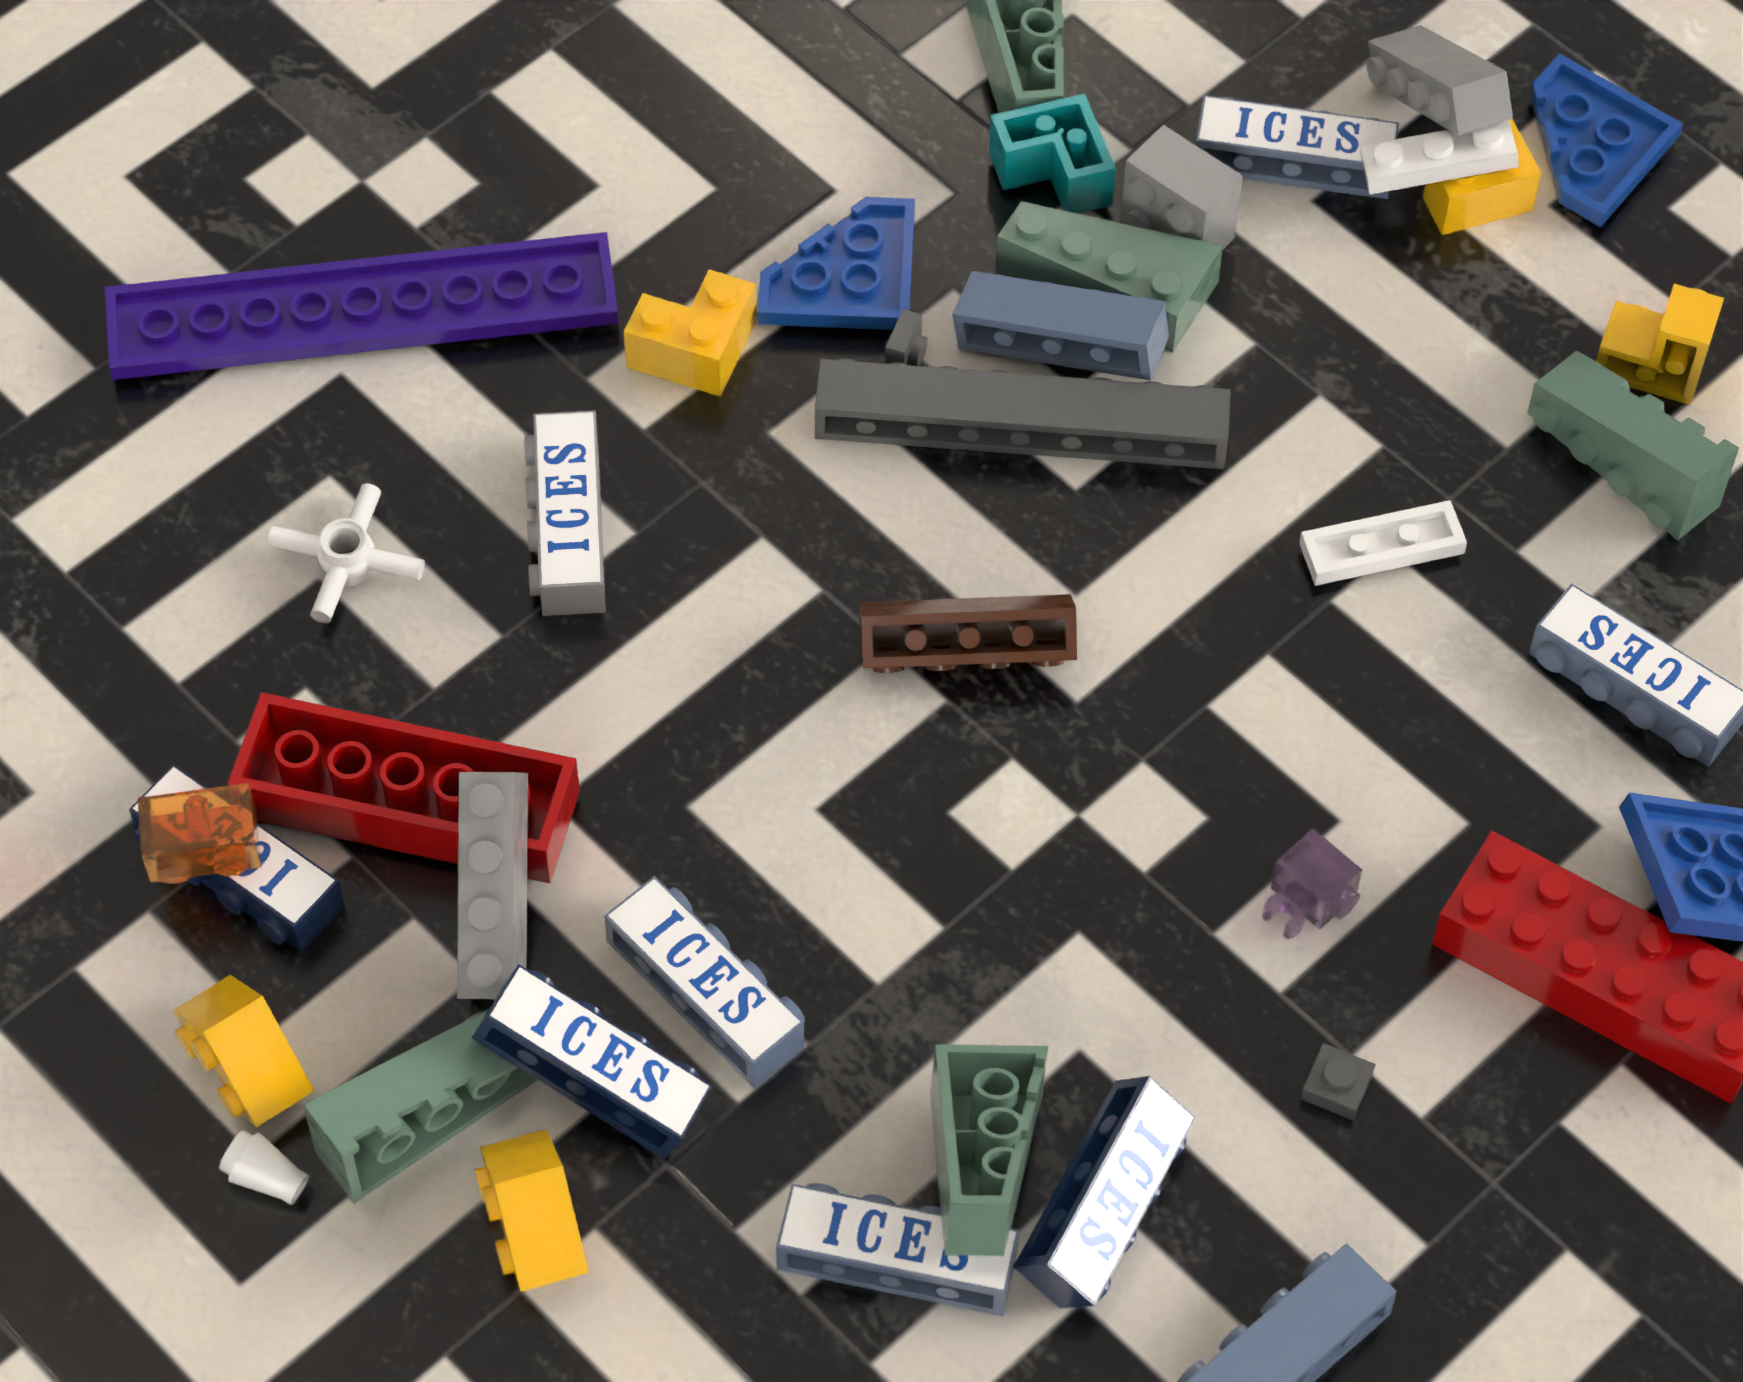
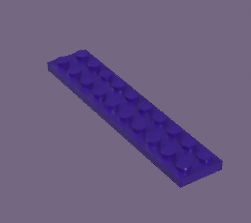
(359, 305)

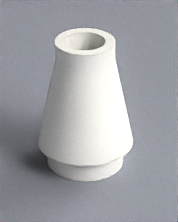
(262, 1167)

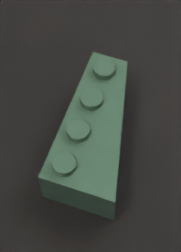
(1020, 49)
(1111, 258)
(1633, 443)
(409, 1107)
(983, 1132)

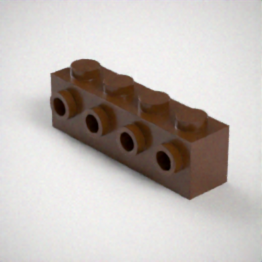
(968, 632)

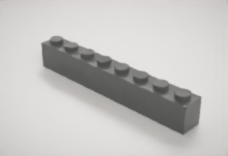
(1022, 413)

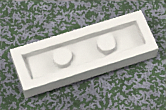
(1438, 157)
(1382, 542)

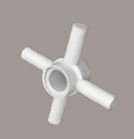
(350, 568)

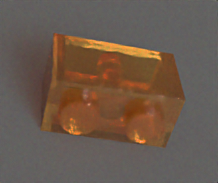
(199, 833)

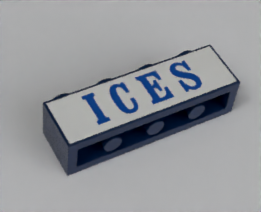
(285, 896)
(592, 1061)
(1105, 1193)

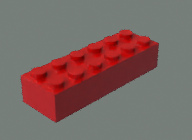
(391, 780)
(1599, 963)

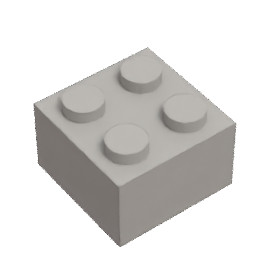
(1180, 190)

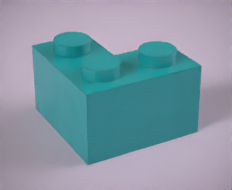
(1055, 143)

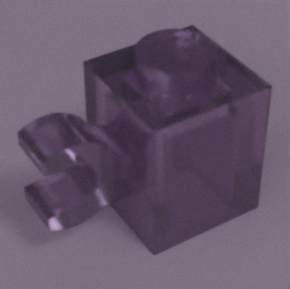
(1313, 884)

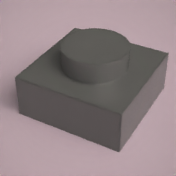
(906, 341)
(1338, 1081)

